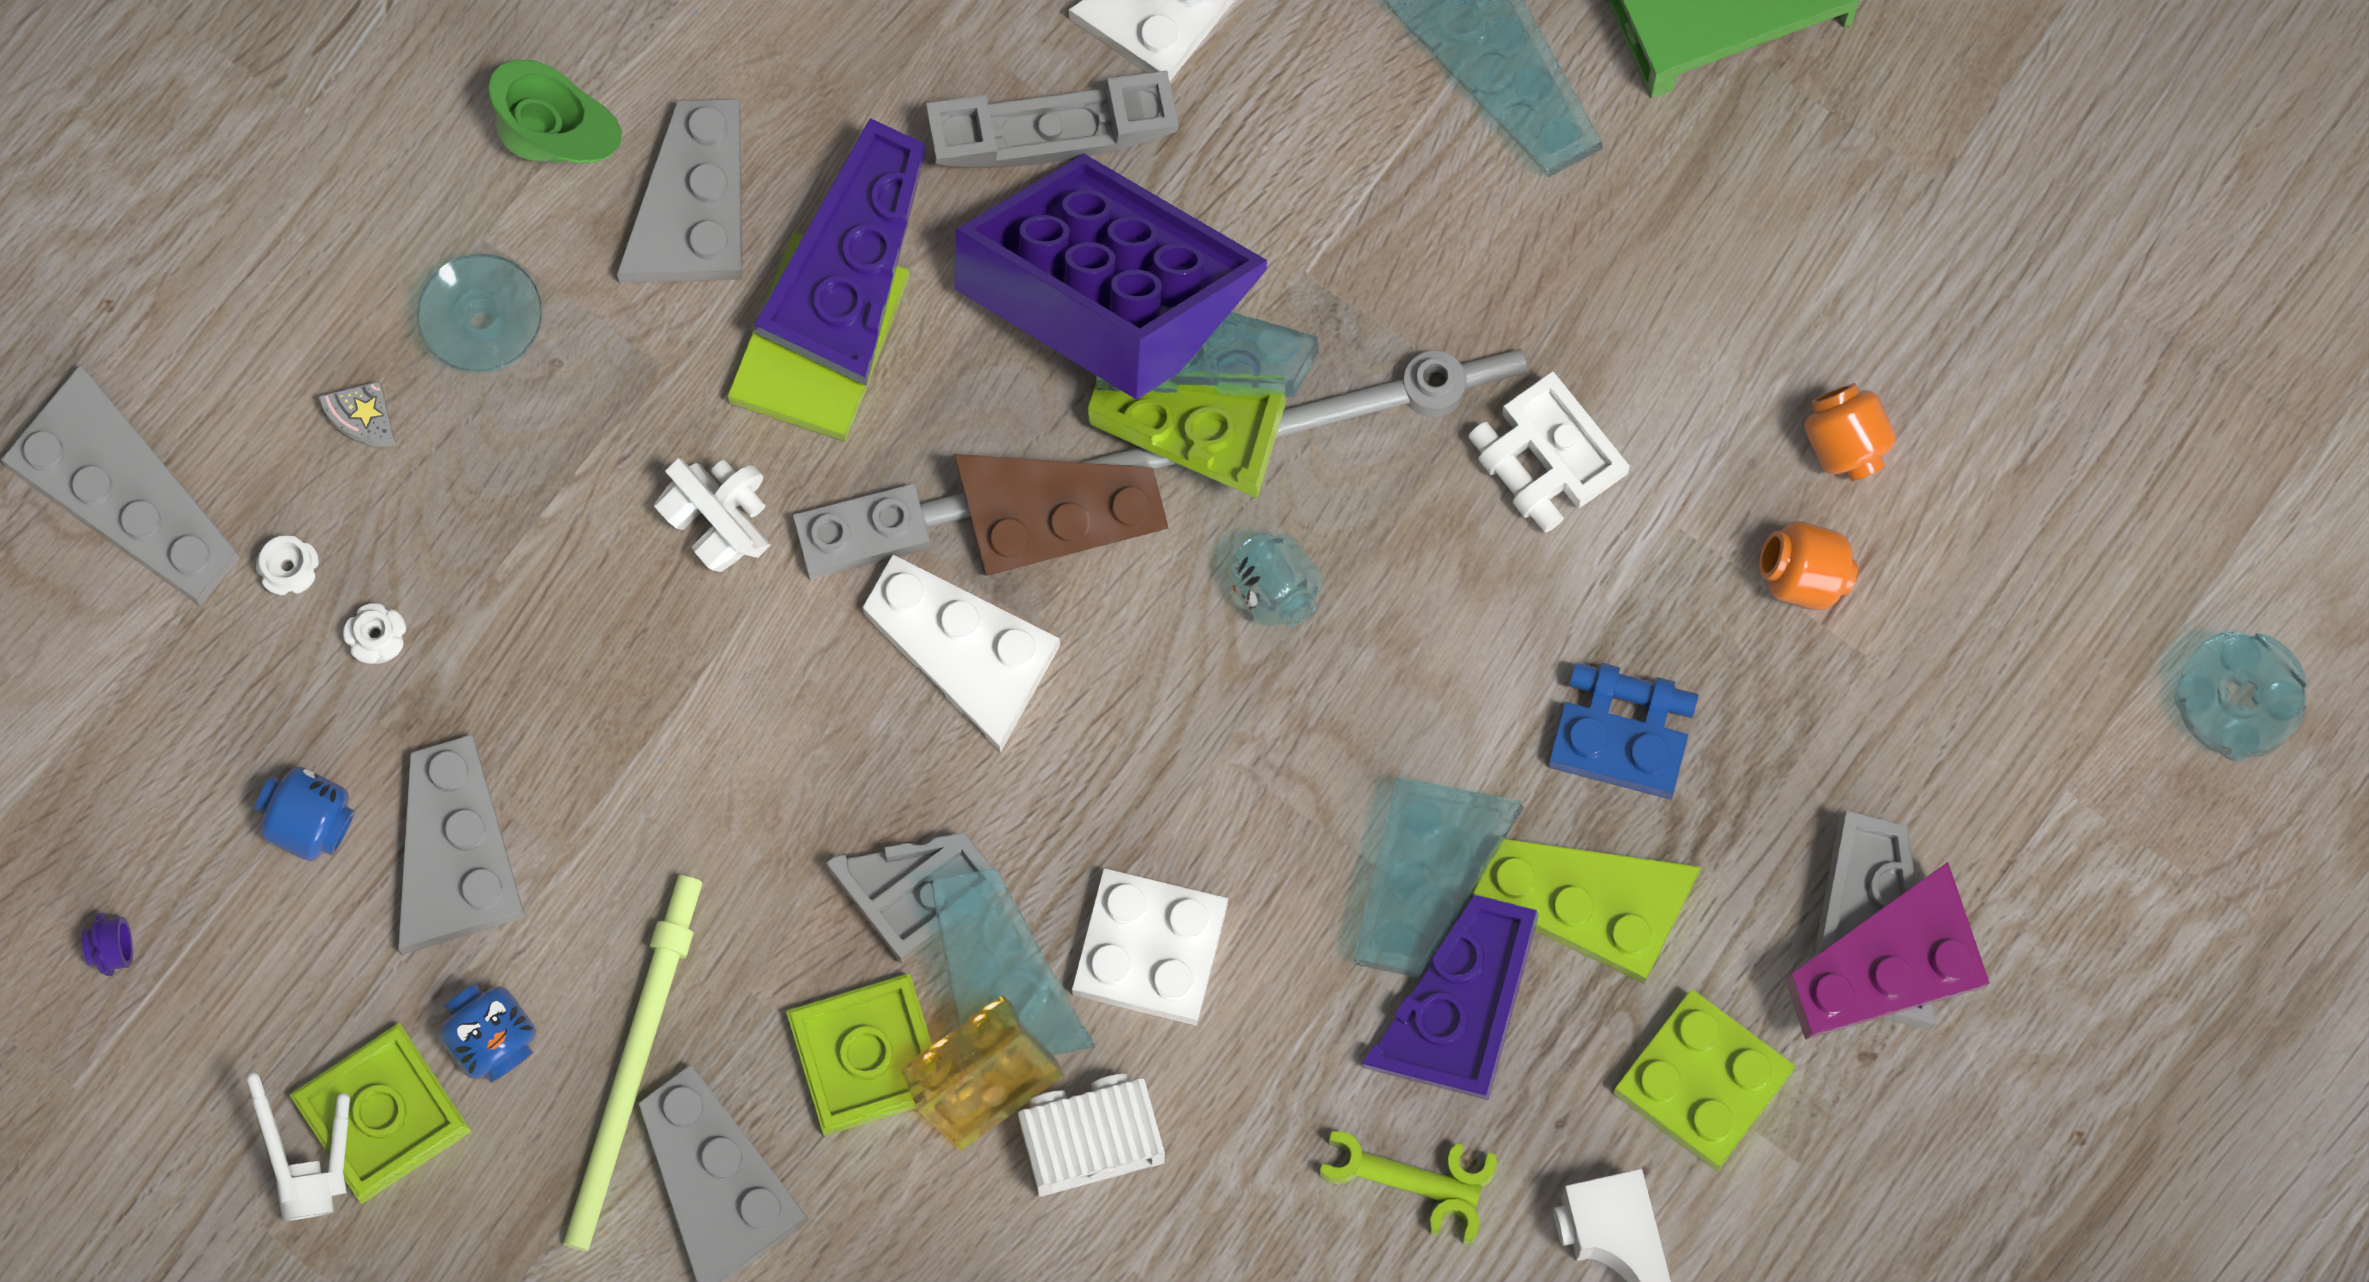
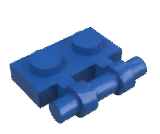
(1620, 748)

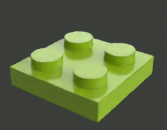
(1704, 1080)

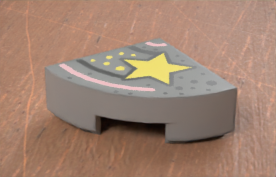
(361, 414)

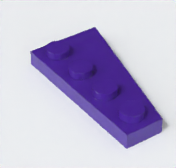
(846, 263)

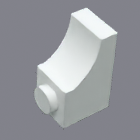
(1614, 1225)

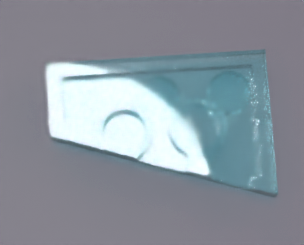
(1246, 359)
(1426, 870)

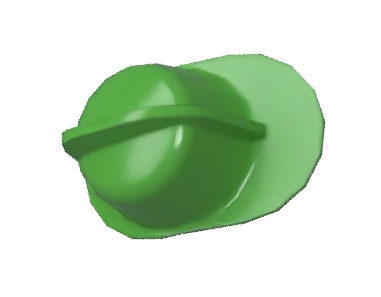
(548, 116)

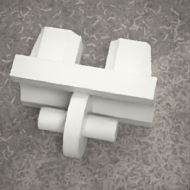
(697, 492)

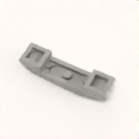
(1052, 127)

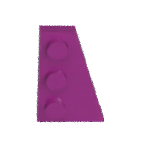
(1892, 962)

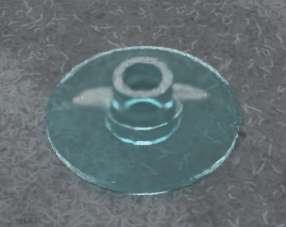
(475, 287)

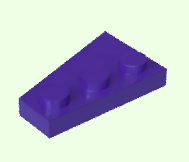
(1463, 1005)

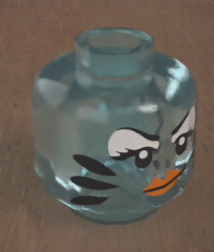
(1275, 580)

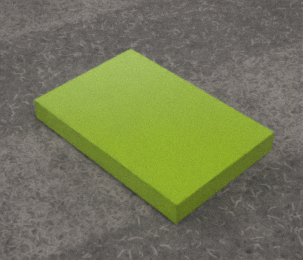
(799, 389)

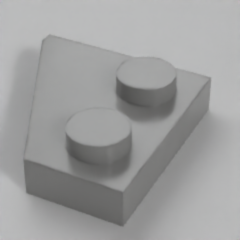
(896, 887)

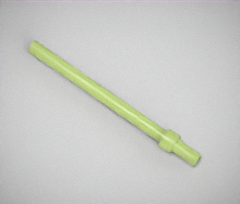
(669, 942)

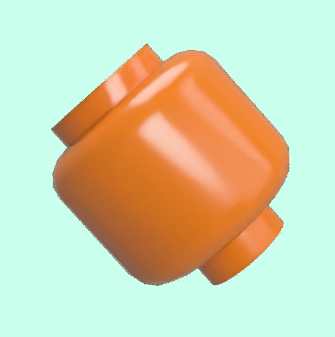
(1849, 432)
(1808, 565)

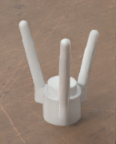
(302, 1186)

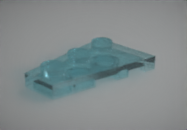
(995, 955)

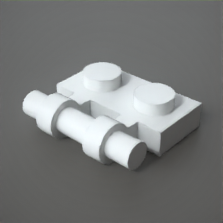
(1563, 440)

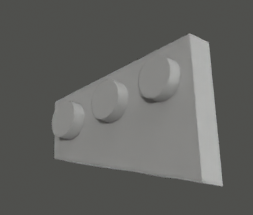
(693, 200)
(454, 851)
(1866, 873)
(716, 1180)

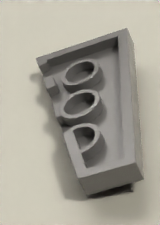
(113, 482)

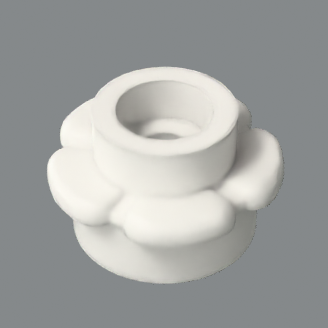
(282, 550)
(377, 649)

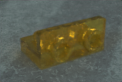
(980, 1074)

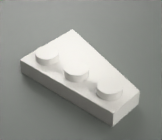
(1150, 32)
(965, 645)

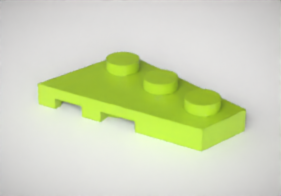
(1198, 429)
(1593, 901)

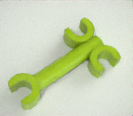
(1458, 1192)

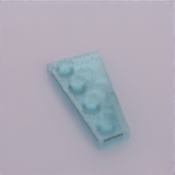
(1509, 71)

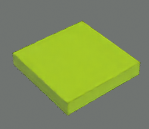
(857, 1052)
(394, 1114)

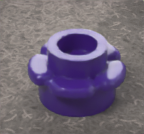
(108, 944)

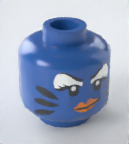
(304, 813)
(486, 1032)

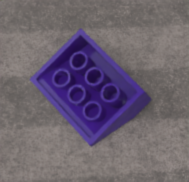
(1104, 273)

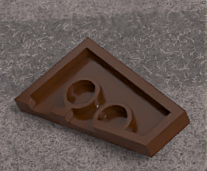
(1054, 508)

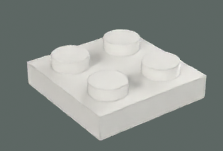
(1150, 947)

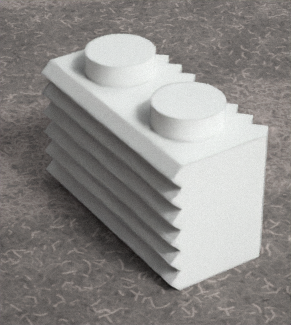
(1090, 1134)

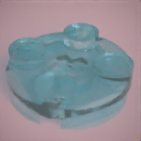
(2235, 730)

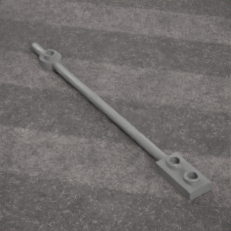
(897, 524)

